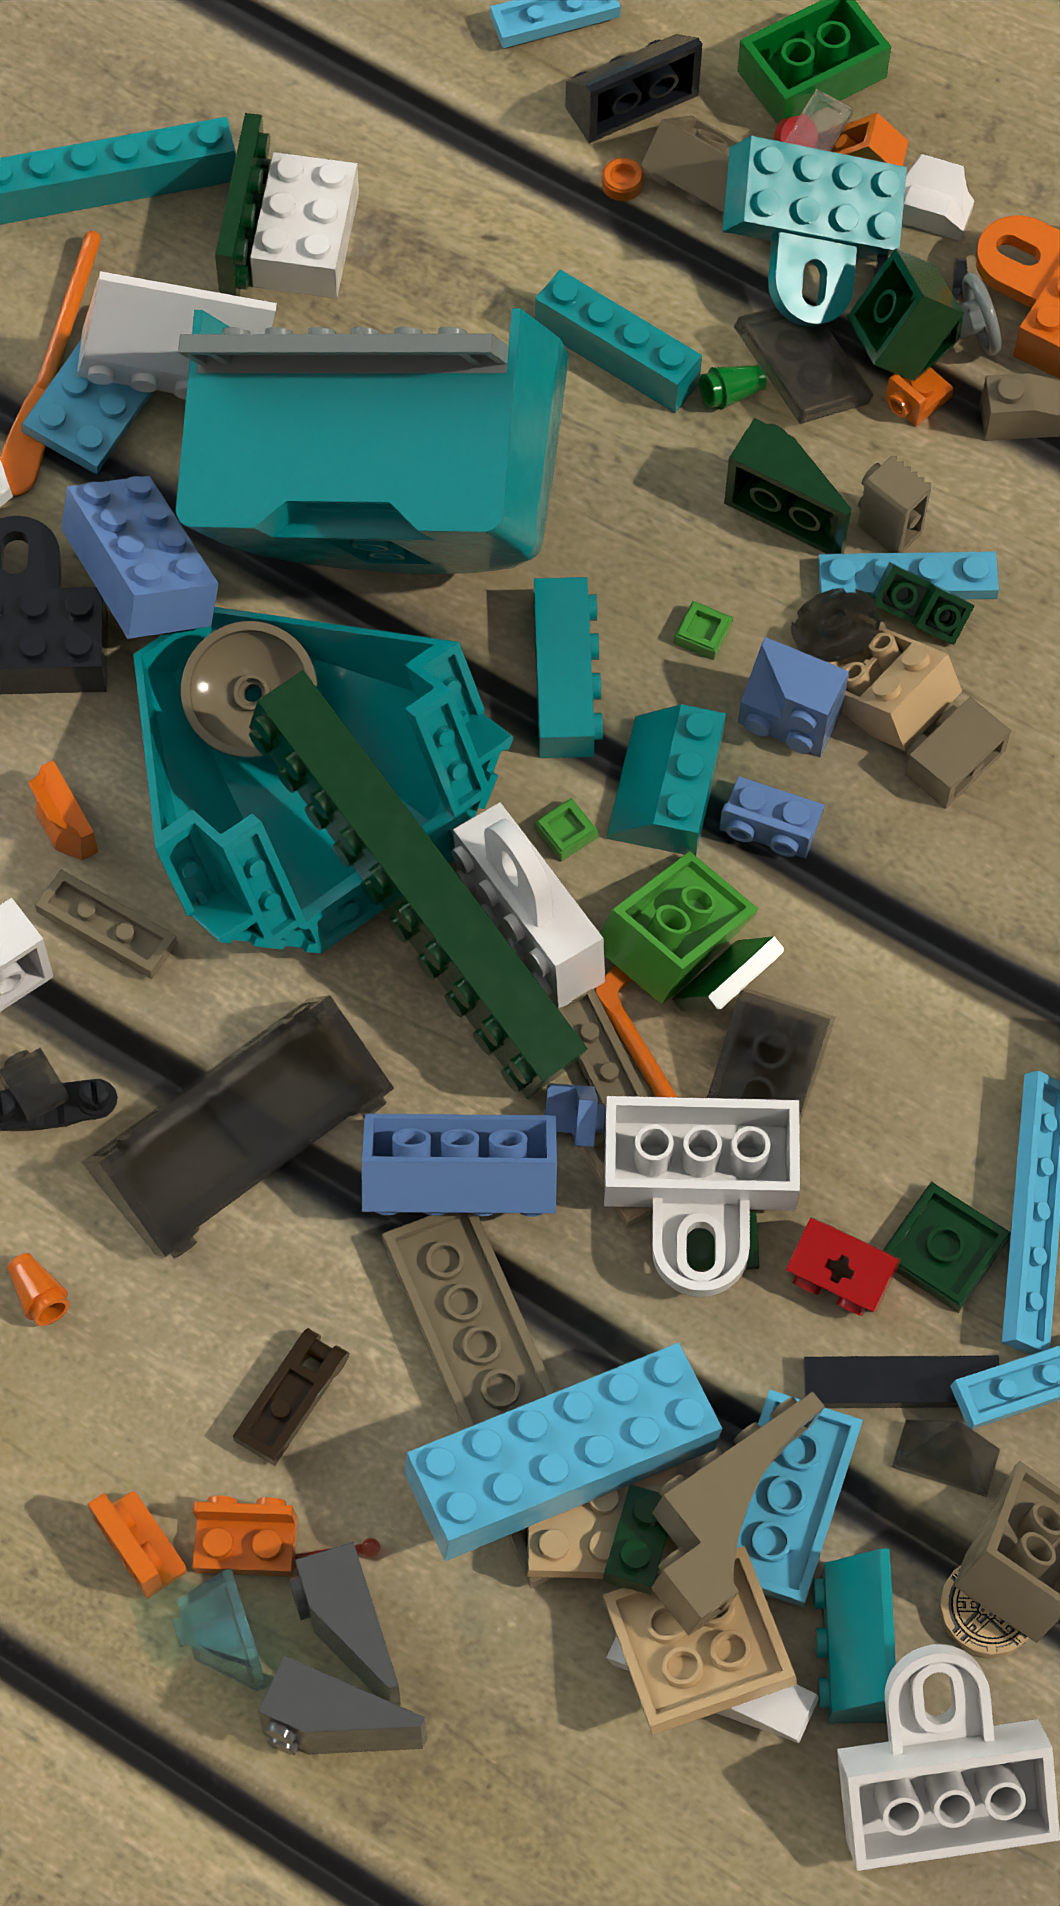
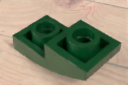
(922, 603)

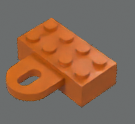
(1031, 285)

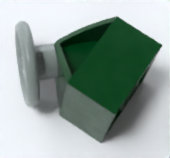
(914, 320)

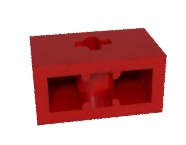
(825, 1243)

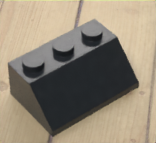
(635, 86)

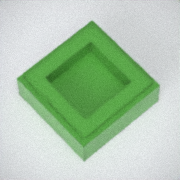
(703, 630)
(566, 829)

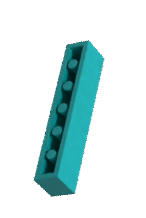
(116, 170)

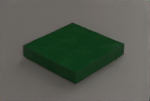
(728, 974)
(946, 1246)

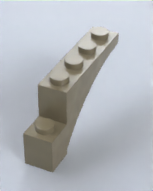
(709, 1510)

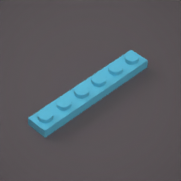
(1034, 1219)

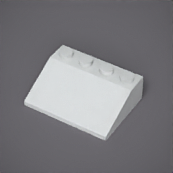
(137, 329)

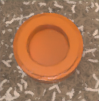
(622, 179)

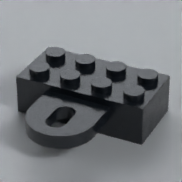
(48, 633)

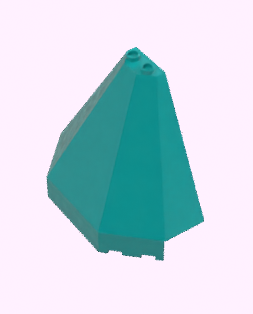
(243, 843)

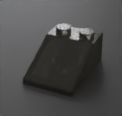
(771, 1050)

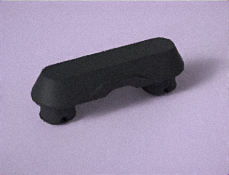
(87, 1101)

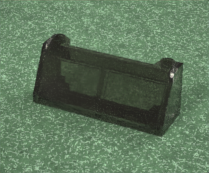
(238, 1124)

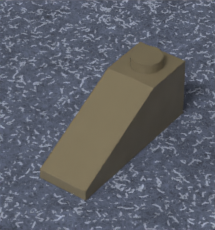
(1020, 407)

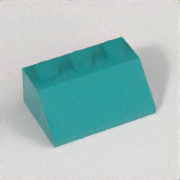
(667, 778)
(855, 1636)

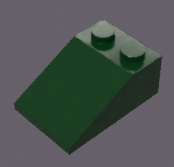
(785, 489)

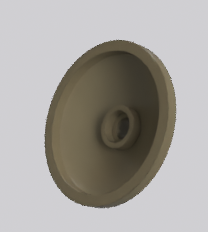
(225, 669)

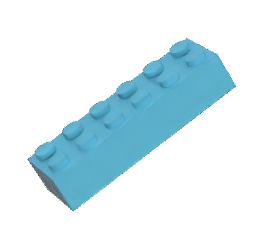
(561, 1451)

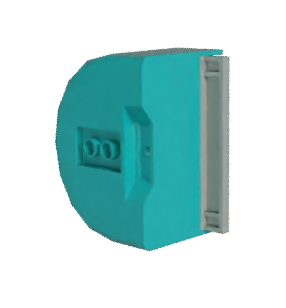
(372, 444)

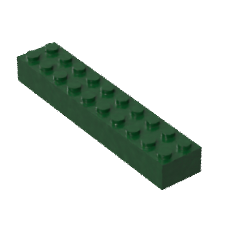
(414, 886)

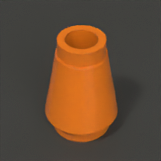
(37, 1290)

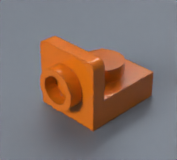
(917, 398)

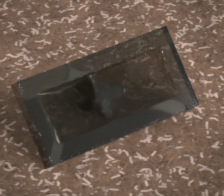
(947, 1454)

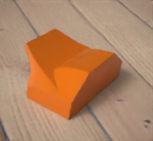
(61, 814)

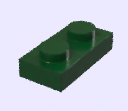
(637, 1543)

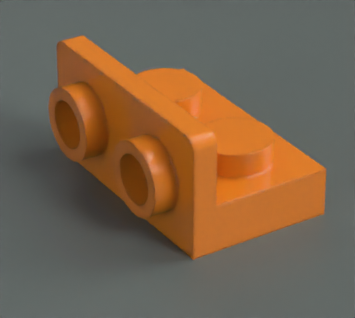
(245, 1537)
(138, 1542)

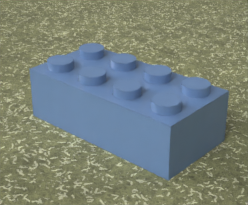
(139, 556)
(459, 1164)

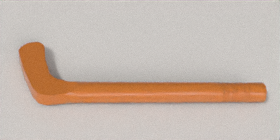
(608, 995)

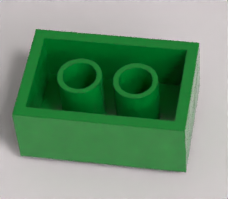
(819, 48)

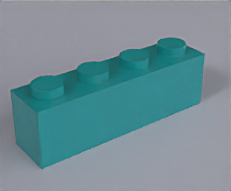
(618, 341)
(564, 667)

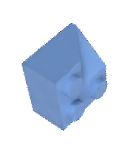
(793, 698)

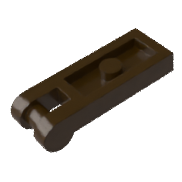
(289, 1397)

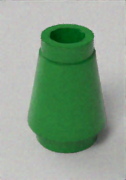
(731, 384)

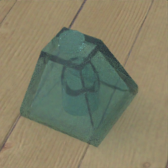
(219, 1630)

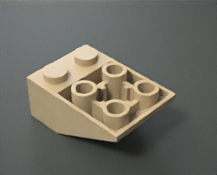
(897, 687)

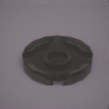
(836, 624)

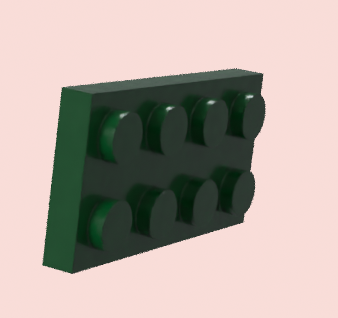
(242, 206)

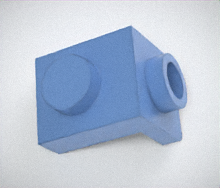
(576, 1111)

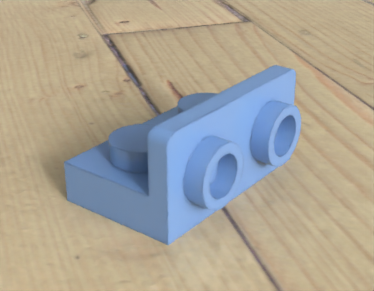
(771, 818)

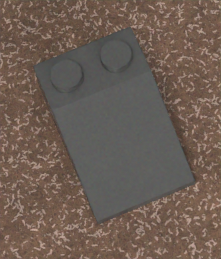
(342, 1614)
(330, 1716)

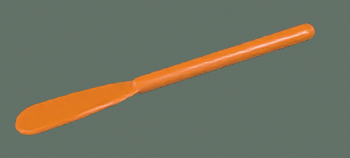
(21, 453)

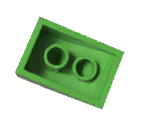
(674, 926)

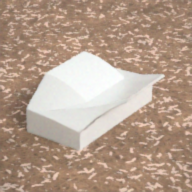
(937, 197)

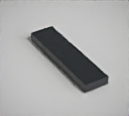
(889, 1379)

